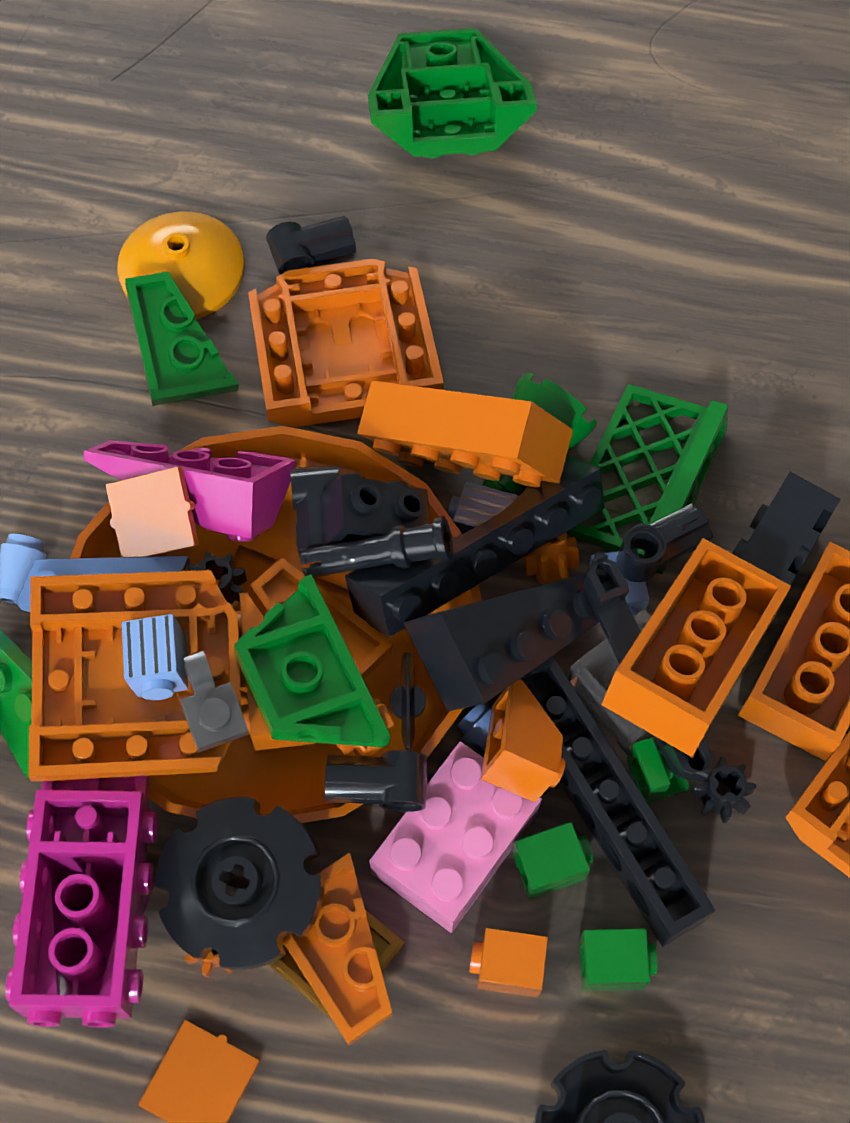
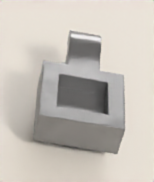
(212, 711)

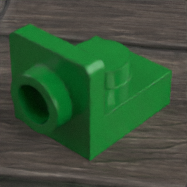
(652, 772)

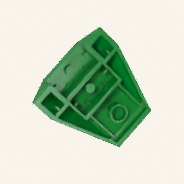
(449, 94)

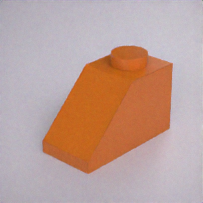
(522, 745)

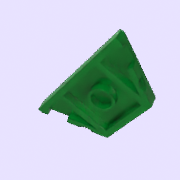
(307, 675)

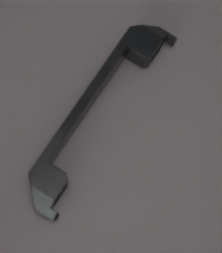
(607, 594)

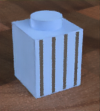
(154, 656)

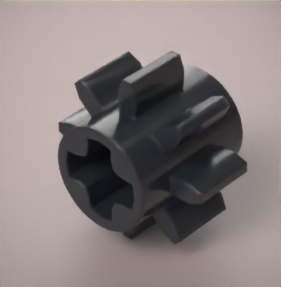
(223, 570)
(719, 804)

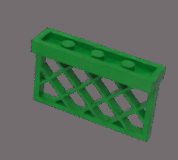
(685, 476)

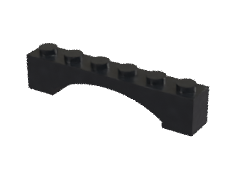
(392, 595)

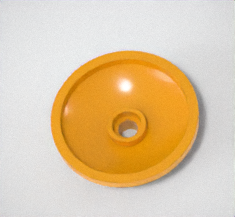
(204, 269)

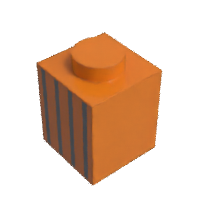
(509, 962)

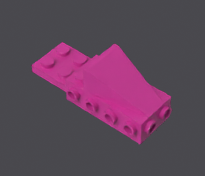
(83, 902)

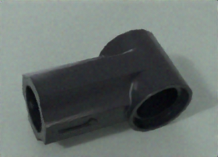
(302, 247)
(306, 487)
(663, 541)
(392, 781)

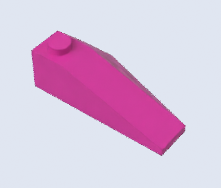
(229, 493)

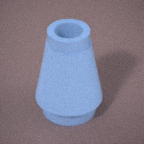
(16, 562)

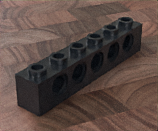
(619, 813)

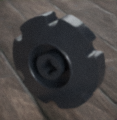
(239, 923)
(605, 1092)

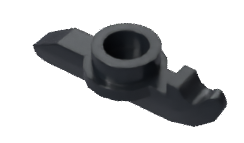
(407, 700)

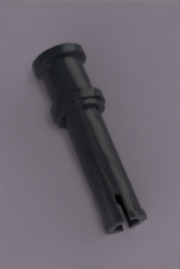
(399, 547)

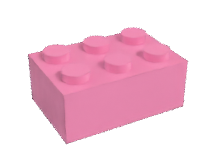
(455, 844)

